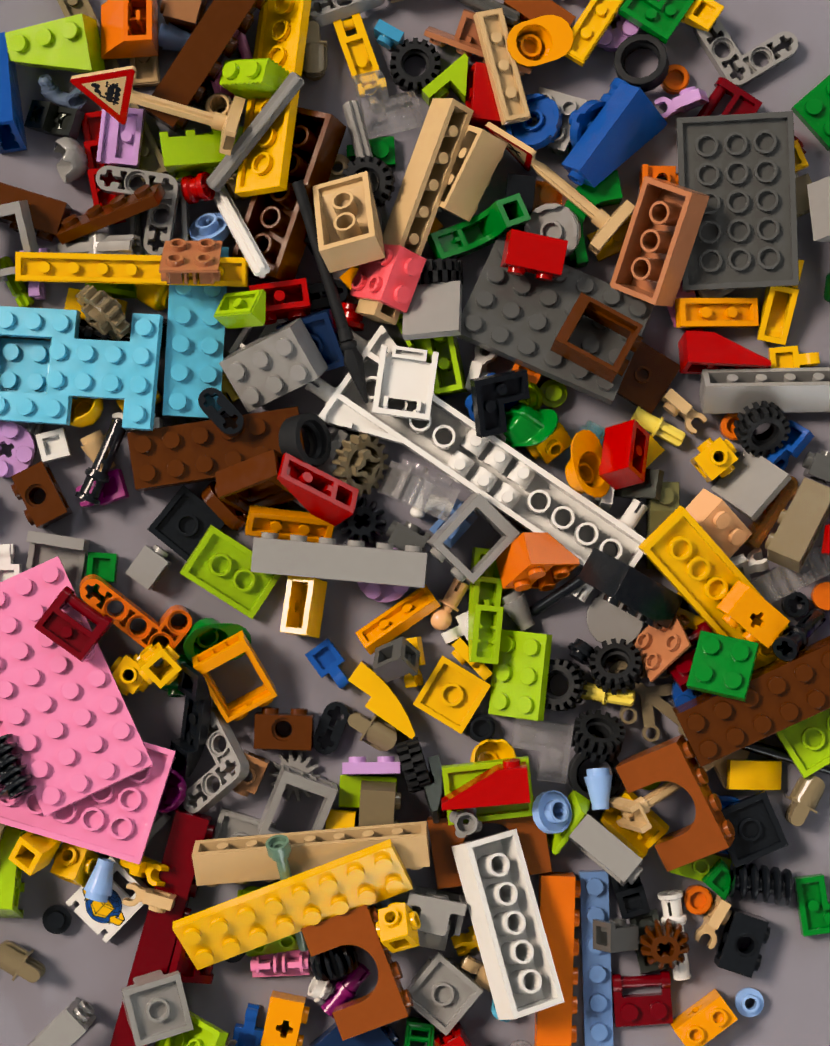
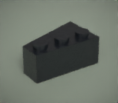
(631, 588)

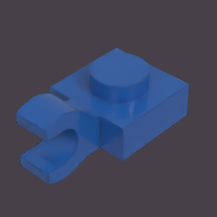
(798, 439)
(326, 661)
(247, 1033)

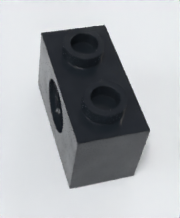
(738, 926)

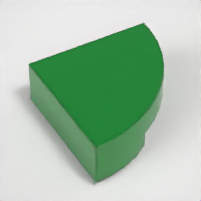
(719, 879)

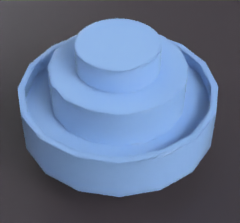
(209, 226)
(552, 812)

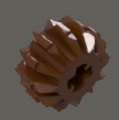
(664, 953)

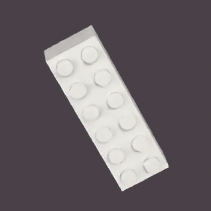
(507, 925)

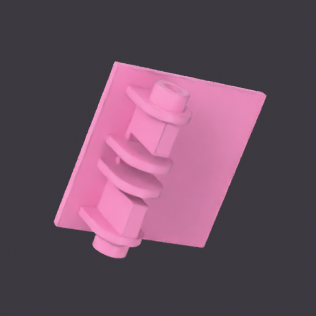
(281, 964)

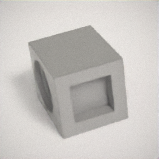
(149, 566)

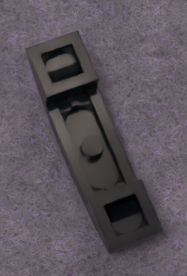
(195, 720)

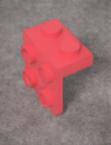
(390, 278)

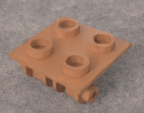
(191, 257)
(662, 646)

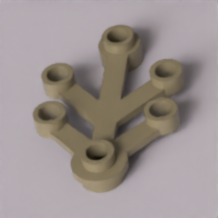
(649, 698)

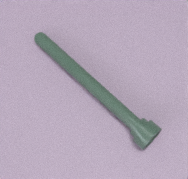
(278, 849)

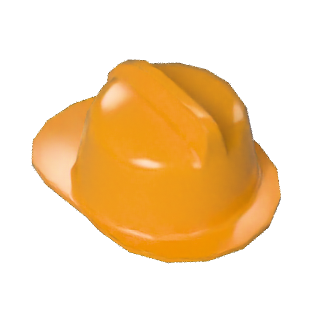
(540, 40)
(584, 464)

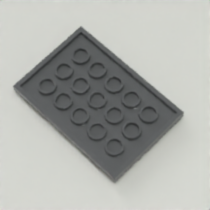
(751, 208)
(524, 315)

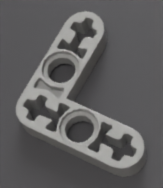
(745, 61)
(168, 202)
(224, 764)

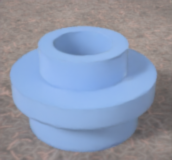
(745, 994)

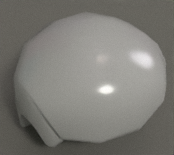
(73, 161)

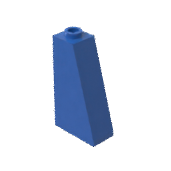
(11, 116)
(613, 136)

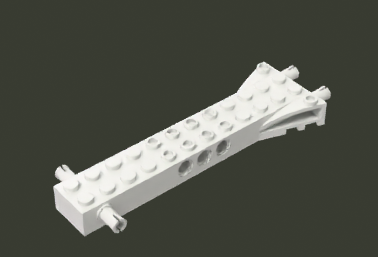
(483, 466)

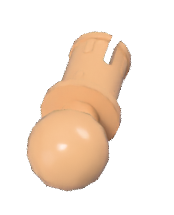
(441, 617)

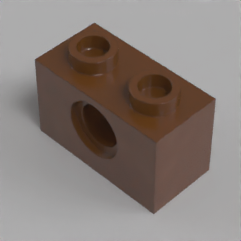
(53, 507)
(266, 731)

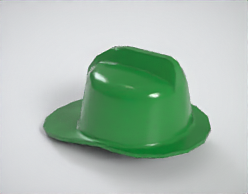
(529, 426)
(208, 633)

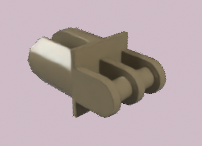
(315, 54)
(374, 731)
(804, 798)
(19, 962)

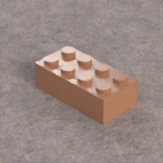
(659, 241)

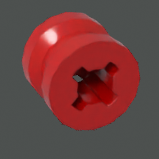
(196, 188)
(354, 319)

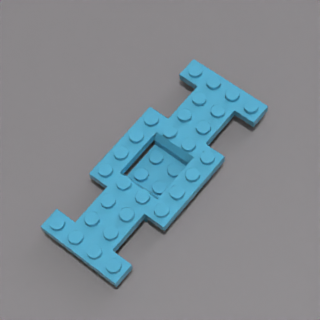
(45, 376)

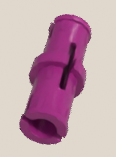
(346, 989)

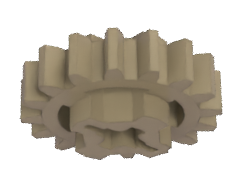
(103, 312)
(360, 463)

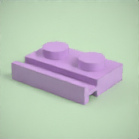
(121, 143)
(384, 766)

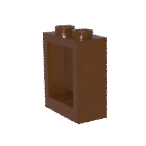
(607, 317)
(252, 483)

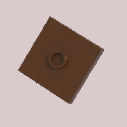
(647, 377)

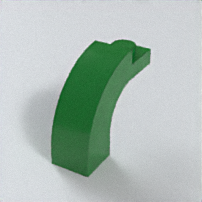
(604, 194)
(481, 230)

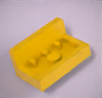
(634, 840)

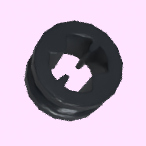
(798, 612)

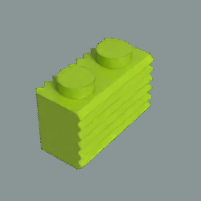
(252, 77)

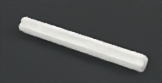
(241, 233)

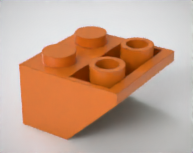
(129, 29)
(535, 562)

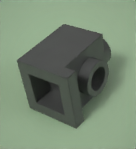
(817, 466)
(406, 535)
(396, 659)
(614, 935)

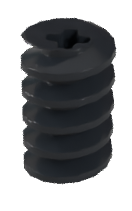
(10, 773)
(762, 881)

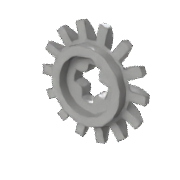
(298, 763)

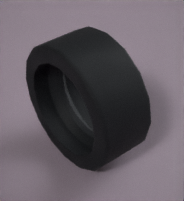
(637, 42)
(317, 433)
(573, 778)

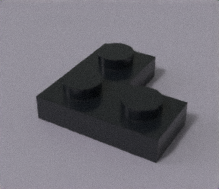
(491, 394)

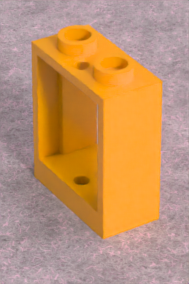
(223, 653)

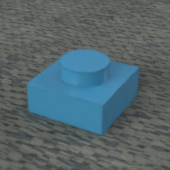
(388, 35)

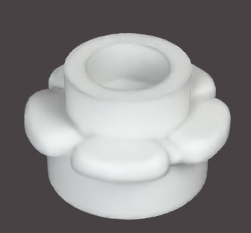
(319, 989)

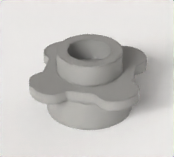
(462, 829)

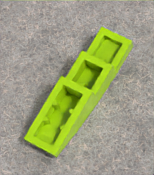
(485, 613)

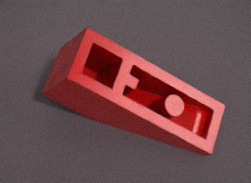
(710, 350)
(317, 491)
(497, 786)

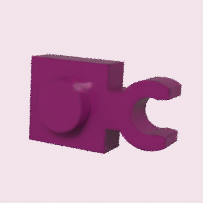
(112, 491)

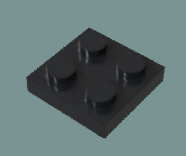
(184, 522)
(755, 829)

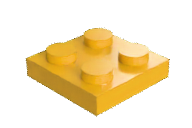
(451, 694)

